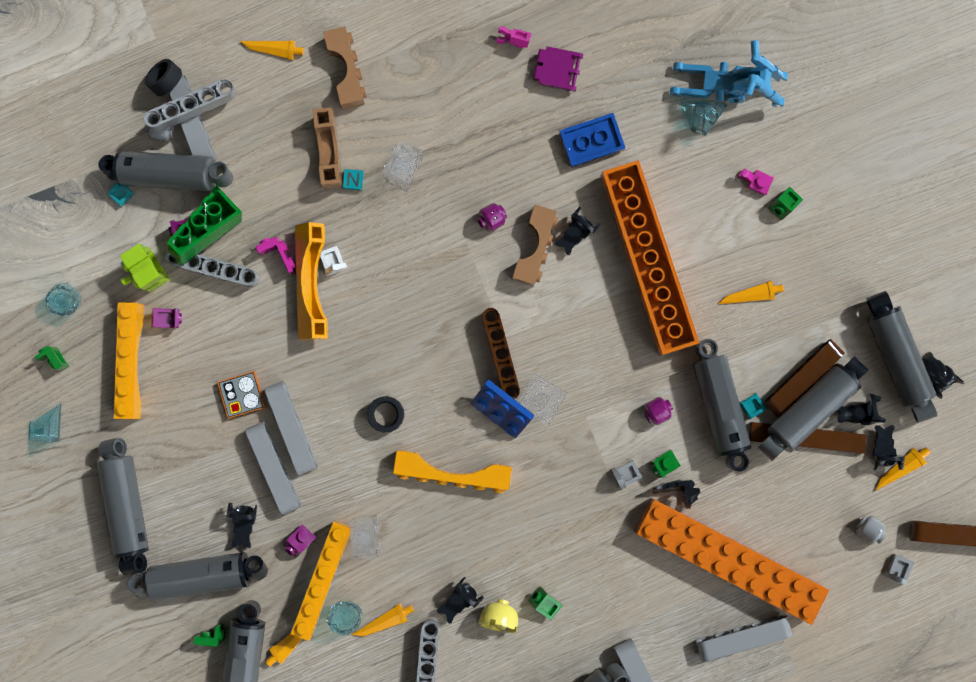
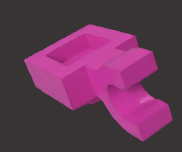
(516, 37)
(758, 181)

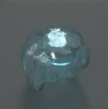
(63, 299)
(344, 618)

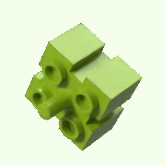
(144, 268)

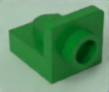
(785, 203)
(54, 356)
(664, 464)
(545, 603)
(207, 638)

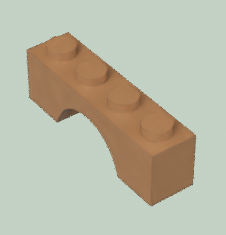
(339, 45)
(328, 148)
(541, 222)

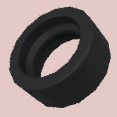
(163, 77)
(371, 416)

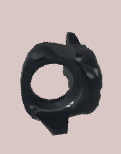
(578, 229)
(940, 374)
(864, 413)
(884, 451)
(689, 493)
(243, 519)
(462, 597)

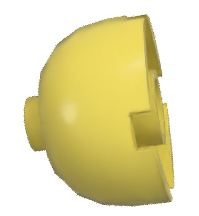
(499, 617)

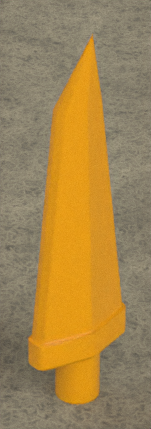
(282, 49)
(757, 293)
(912, 461)
(389, 619)
(283, 649)

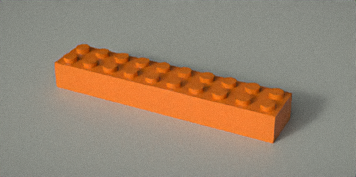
(649, 258)
(731, 561)

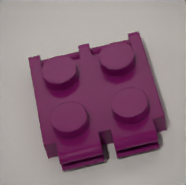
(557, 68)

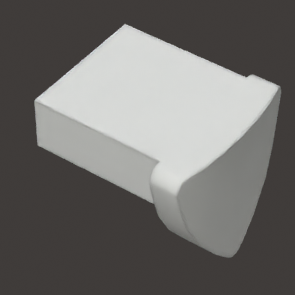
(332, 261)

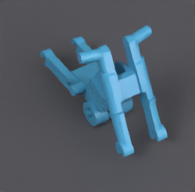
(735, 83)

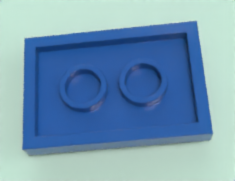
(592, 140)
(502, 409)

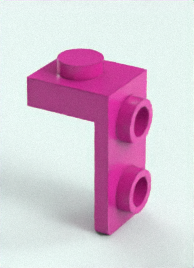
(268, 245)

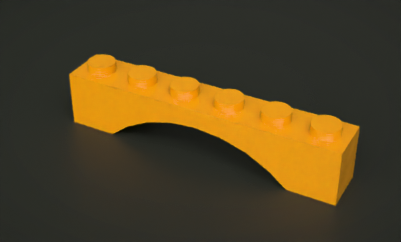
(309, 244)
(127, 395)
(413, 465)
(321, 581)

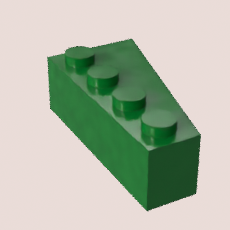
(205, 226)

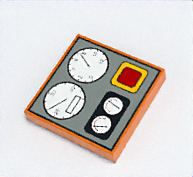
(241, 394)

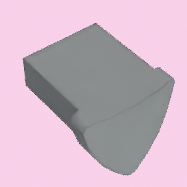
(626, 474)
(899, 569)

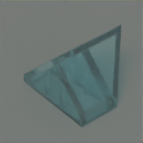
(702, 114)
(46, 427)

